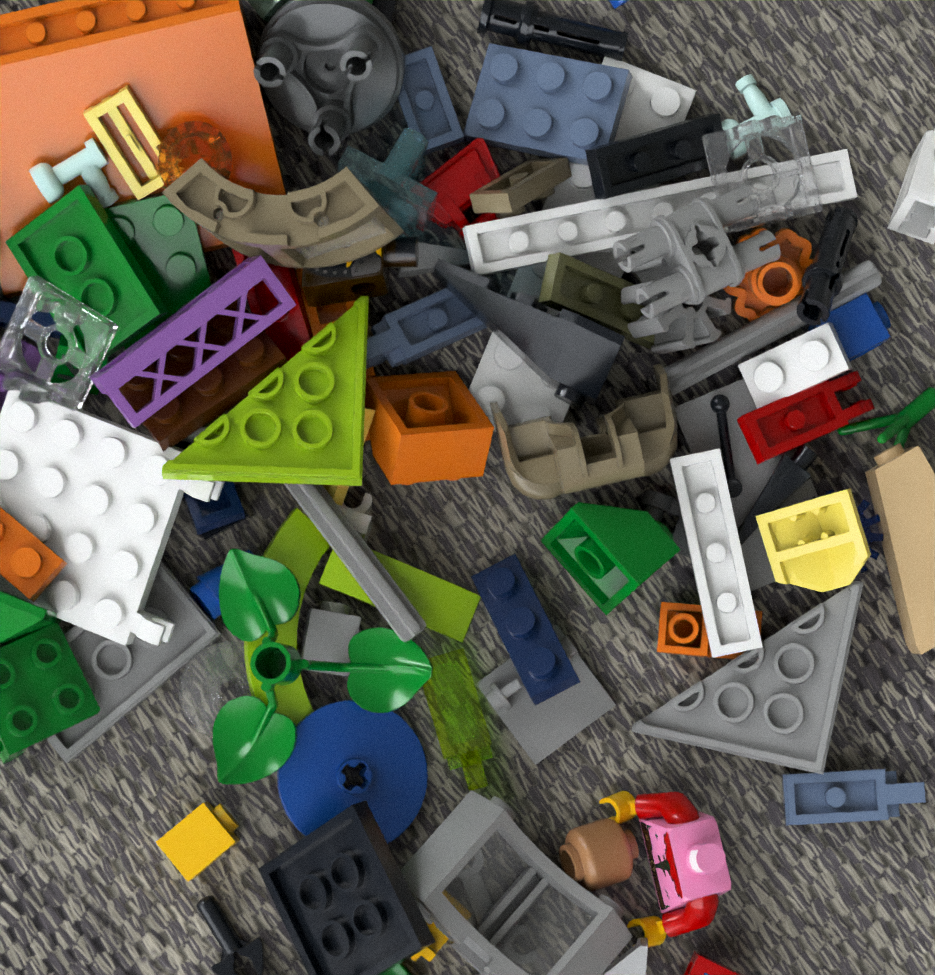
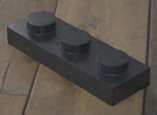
(650, 156)

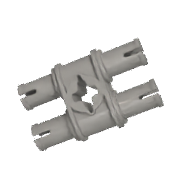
(694, 227)

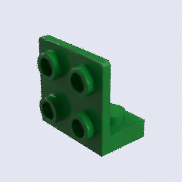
(40, 691)

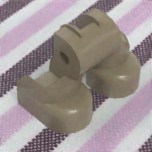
(553, 460)

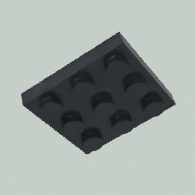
(346, 898)

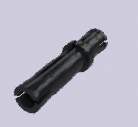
(824, 276)

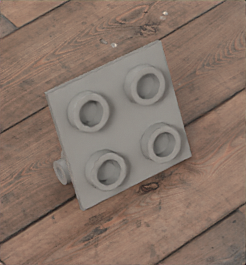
(553, 721)

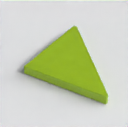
(295, 423)

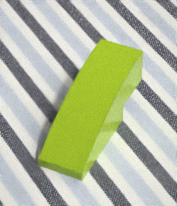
(441, 604)

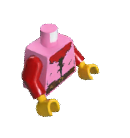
(683, 860)

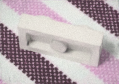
(795, 365)

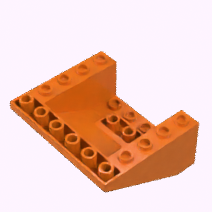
(179, 63)

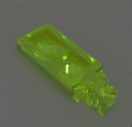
(458, 717)

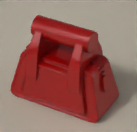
(457, 179)

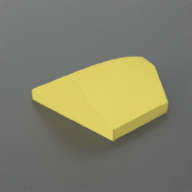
(816, 542)

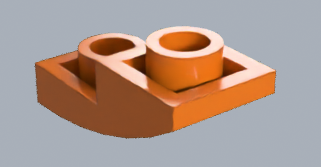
(684, 631)

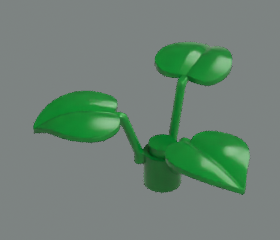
(253, 599)

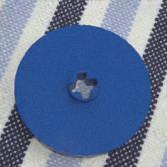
(349, 736)

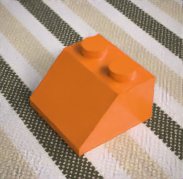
(427, 428)

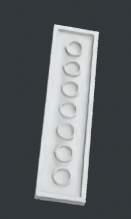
(503, 374)

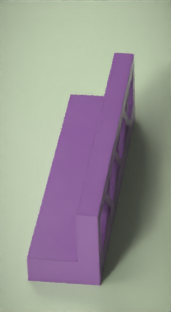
(182, 324)

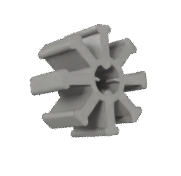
(680, 326)

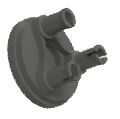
(330, 67)

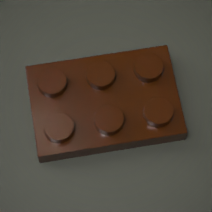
(213, 392)

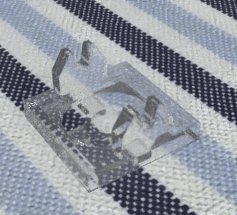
(791, 134)
(69, 312)

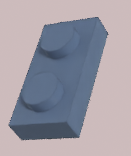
(427, 102)

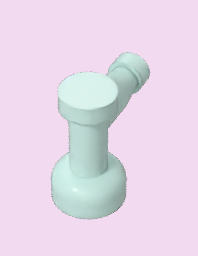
(759, 107)
(84, 163)

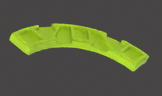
(299, 548)

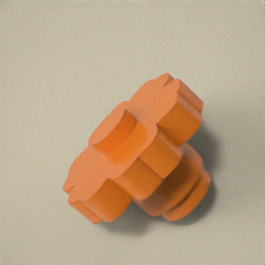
(775, 281)

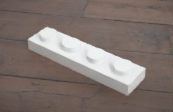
(715, 553)

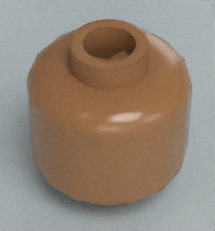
(598, 854)

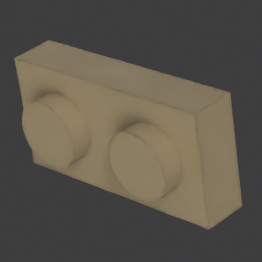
(519, 186)

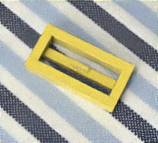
(110, 105)

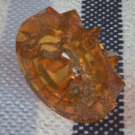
(203, 141)

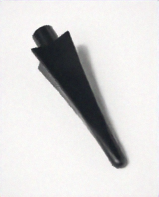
(784, 481)

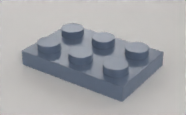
(546, 103)

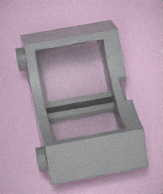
(508, 900)

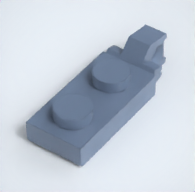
(420, 329)
(846, 796)

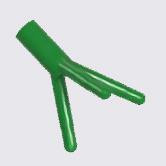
(898, 422)

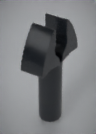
(229, 940)

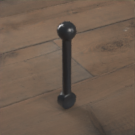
(720, 405)

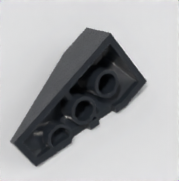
(562, 349)

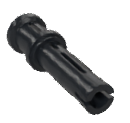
(610, 42)

